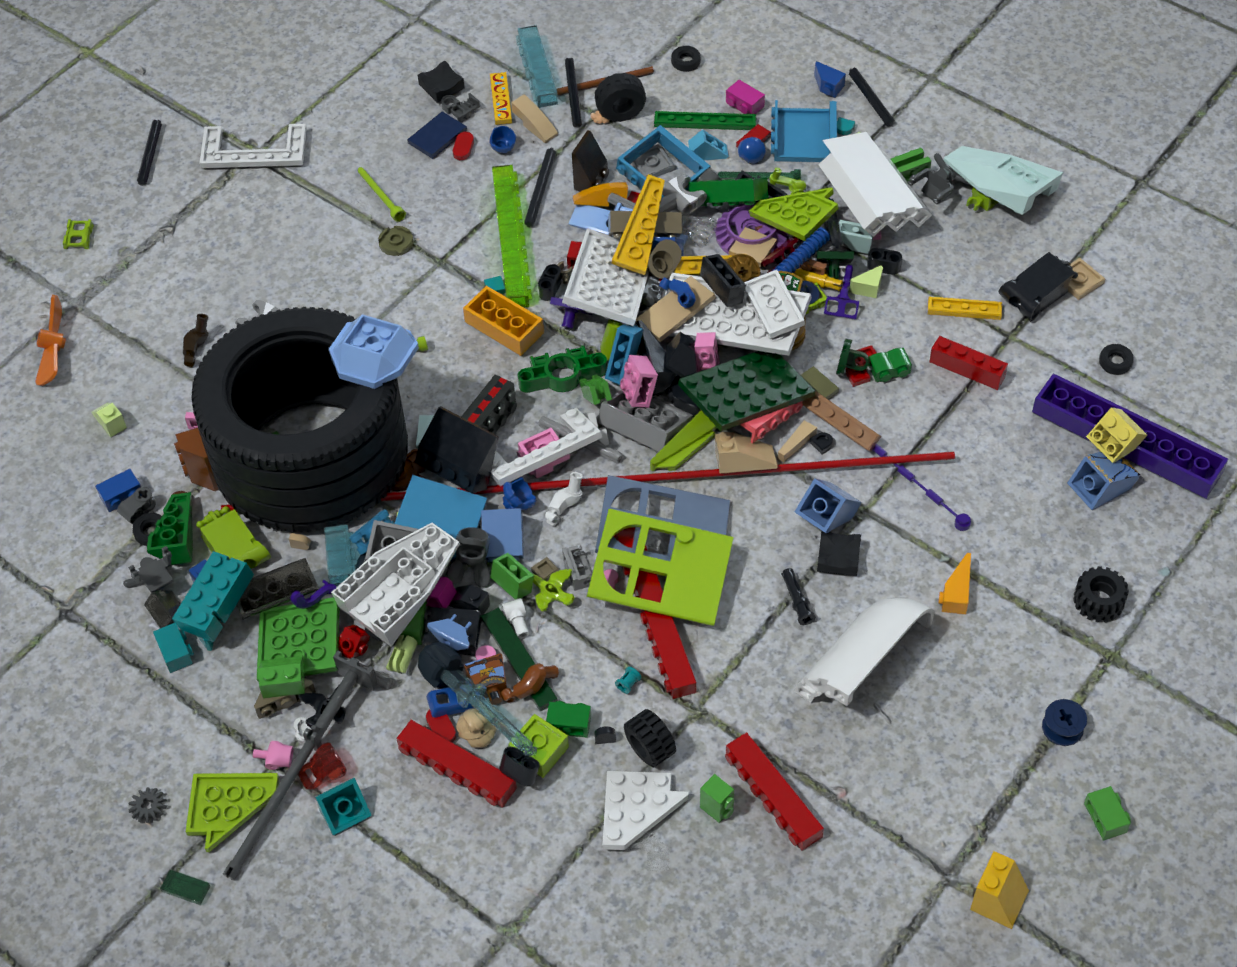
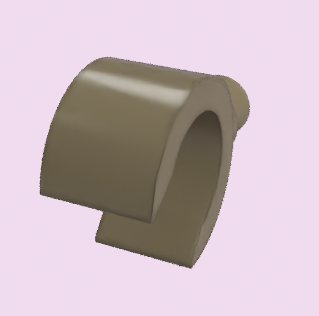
(565, 275)

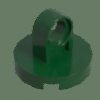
(848, 357)

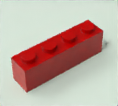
(968, 362)

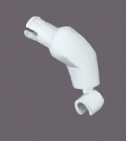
(564, 498)

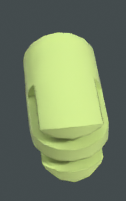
(402, 654)

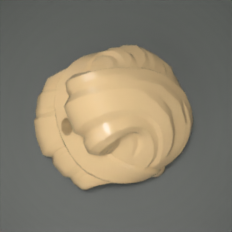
(470, 727)

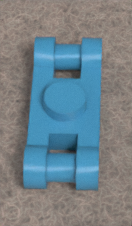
(365, 531)

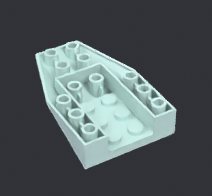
(1004, 176)

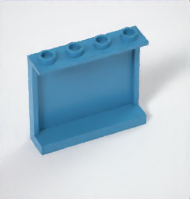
(800, 133)
(439, 504)

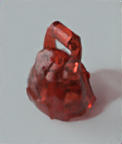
(324, 765)

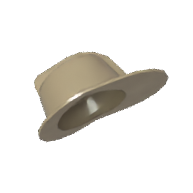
(664, 259)

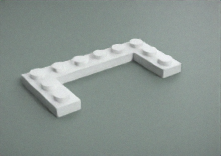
(213, 157)
(583, 434)

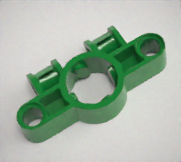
(540, 375)

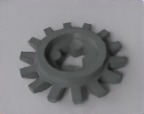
(155, 806)

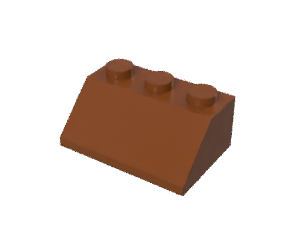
(195, 459)

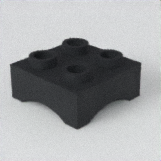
(441, 81)
(839, 553)

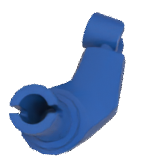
(685, 294)

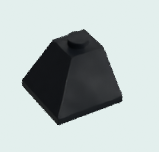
(681, 355)

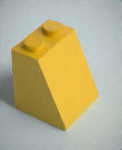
(1000, 891)

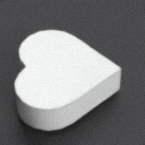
(300, 726)

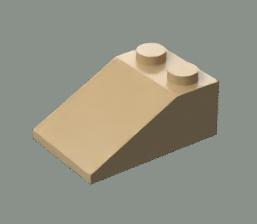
(738, 454)

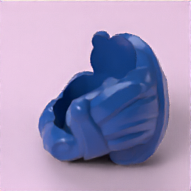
(518, 495)

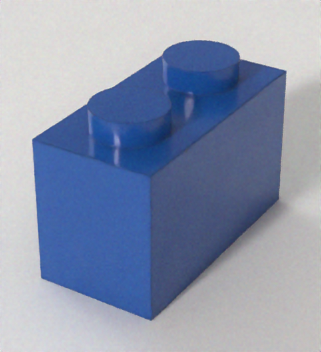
(117, 489)

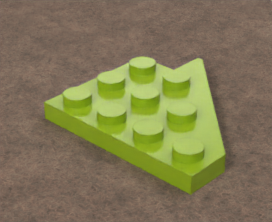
(796, 213)
(226, 802)

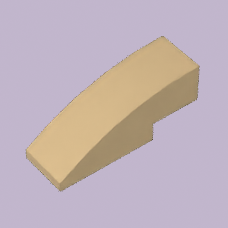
(533, 118)

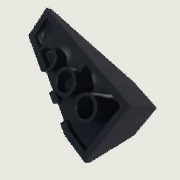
(657, 356)

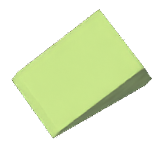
(867, 283)

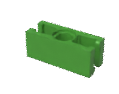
(595, 389)

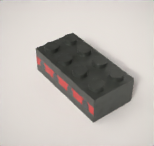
(493, 405)

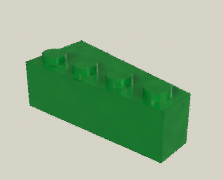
(732, 190)

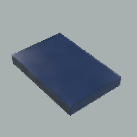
(436, 134)

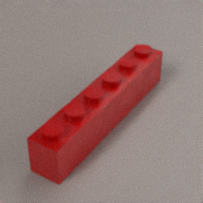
(456, 763)
(774, 792)

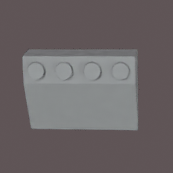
(646, 426)

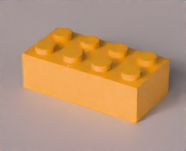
(503, 320)

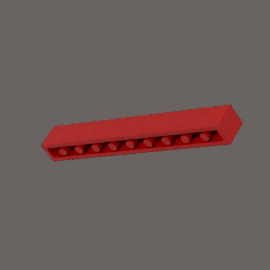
(661, 631)

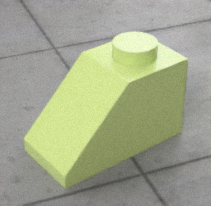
(110, 419)

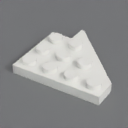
(636, 805)

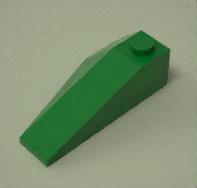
(174, 530)

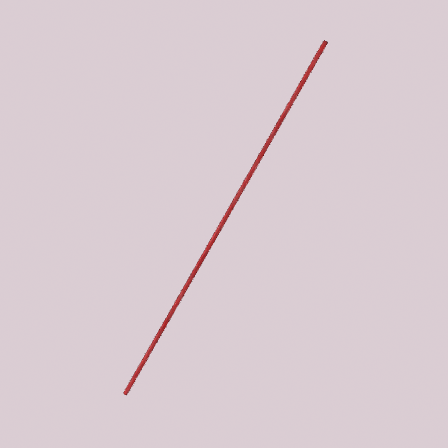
(715, 472)

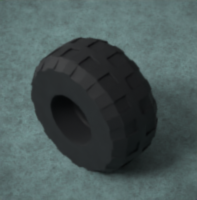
(620, 97)

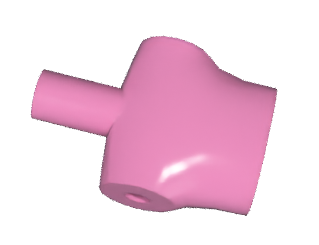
(276, 756)

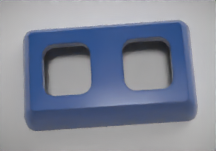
(450, 708)

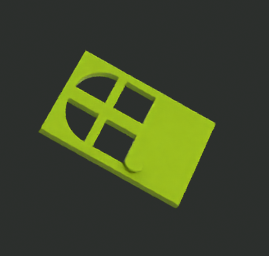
(692, 574)

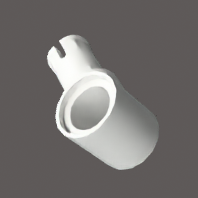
(515, 613)

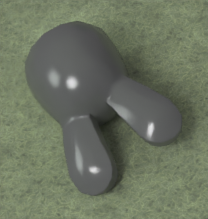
(471, 551)

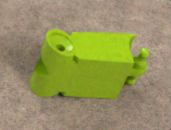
(231, 537)

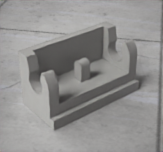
(577, 562)

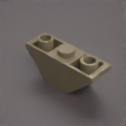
(267, 706)

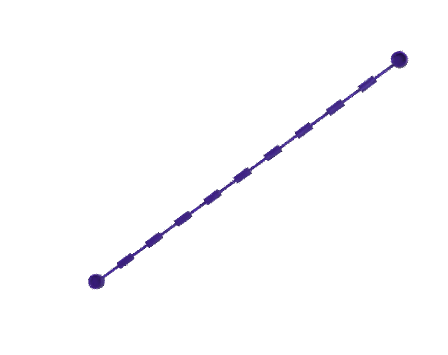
(962, 520)

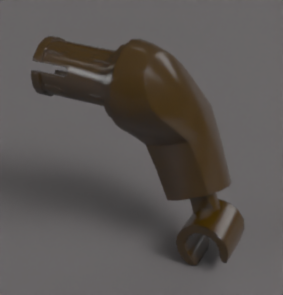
(194, 339)

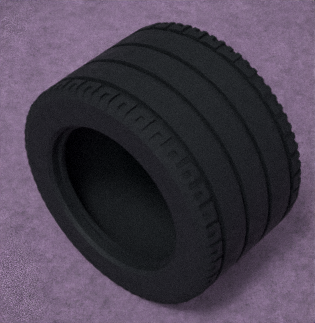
(307, 476)

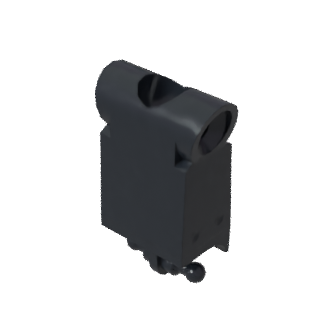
(1039, 285)

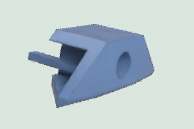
(450, 633)

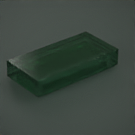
(185, 887)

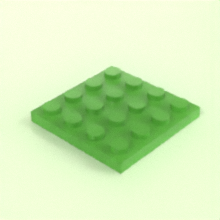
(301, 632)

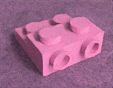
(537, 442)

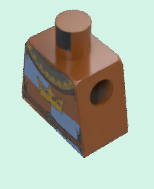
(491, 674)

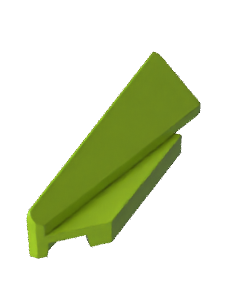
(684, 444)

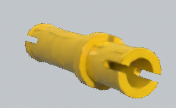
(822, 280)

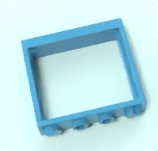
(671, 144)

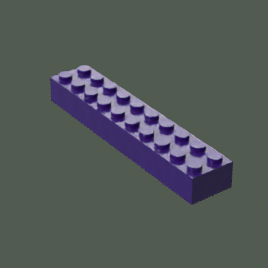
(1161, 450)

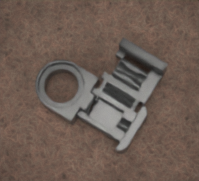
(462, 110)

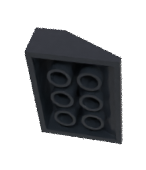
(458, 451)

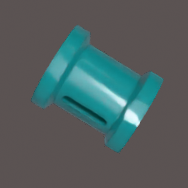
(628, 679)

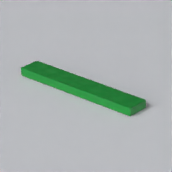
(702, 120)

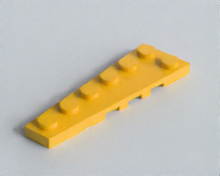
(638, 235)

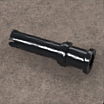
(800, 603)

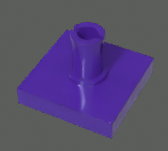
(570, 312)

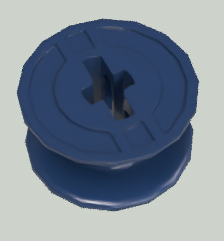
(1064, 722)

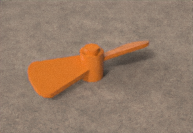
(51, 342)

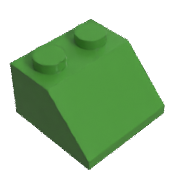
(281, 677)

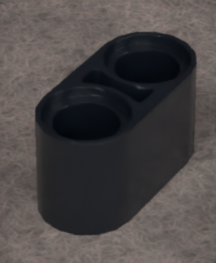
(888, 259)
(549, 282)
(519, 766)

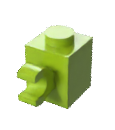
(980, 200)

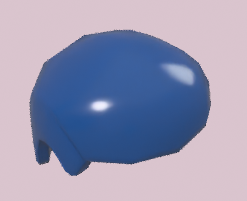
(502, 139)
(751, 150)

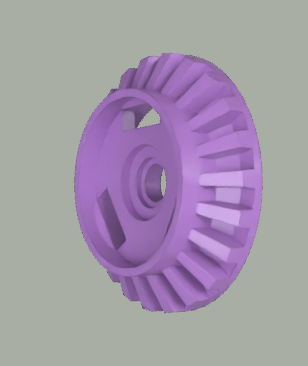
(740, 219)

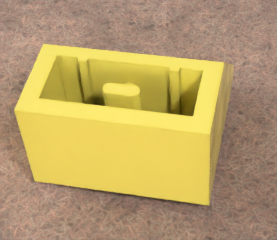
(1116, 434)

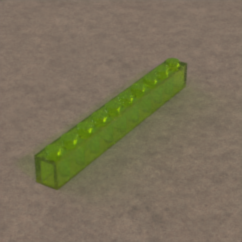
(510, 235)

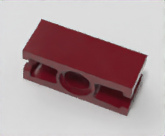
(778, 254)

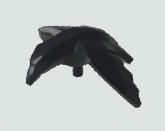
(319, 703)

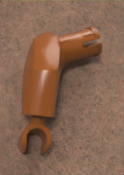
(531, 682)

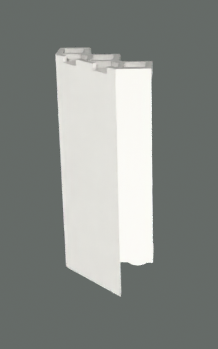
(871, 184)

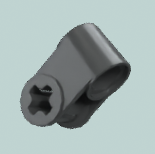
(136, 506)

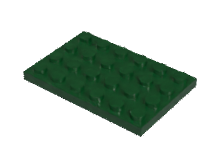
(746, 388)

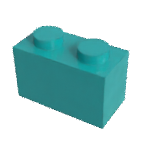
(173, 648)

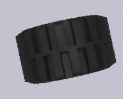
(1107, 582)
(650, 738)

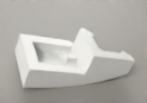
(592, 417)

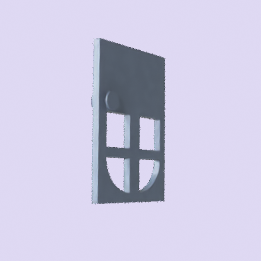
(689, 510)

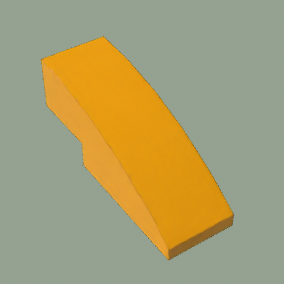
(599, 194)

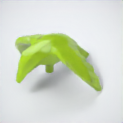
(552, 589)

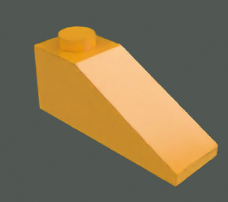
(956, 589)

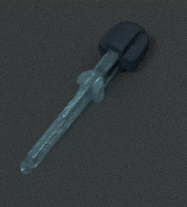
(444, 669)

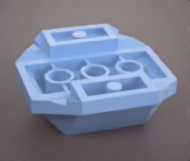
(372, 351)

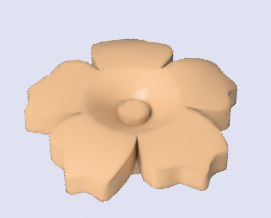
(597, 117)

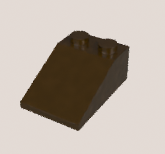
(588, 163)

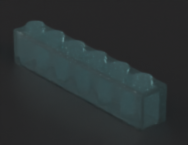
(537, 66)

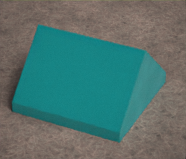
(343, 806)

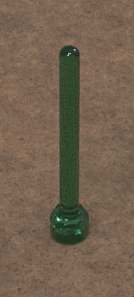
(796, 174)

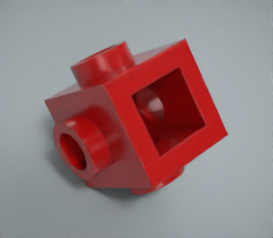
(353, 641)

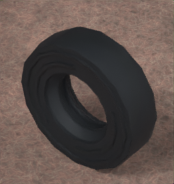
(685, 66)
(1115, 368)
(140, 523)

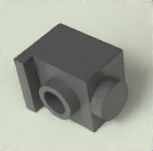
(652, 292)

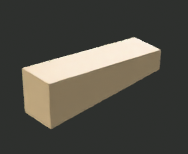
(797, 440)

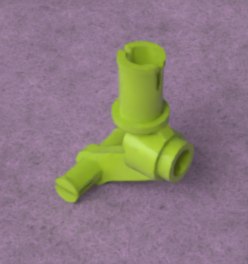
(795, 186)

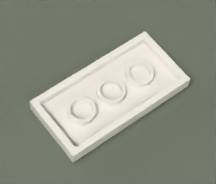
(773, 304)

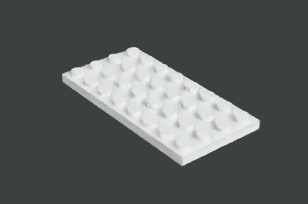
(602, 286)
(739, 323)

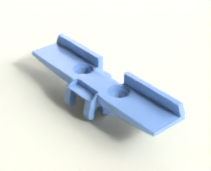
(597, 218)

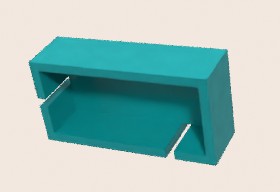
(214, 591)

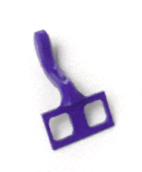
(843, 297)
(299, 601)

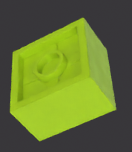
(549, 740)

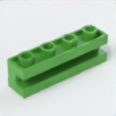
(911, 163)

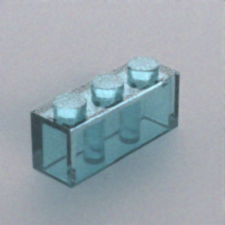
(339, 553)

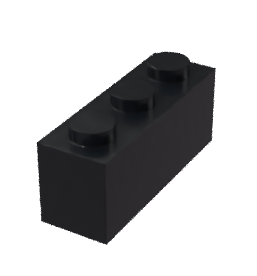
(722, 280)

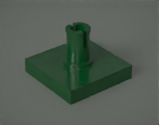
(834, 259)

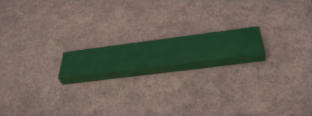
(515, 653)

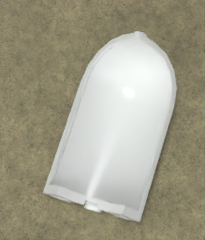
(862, 648)

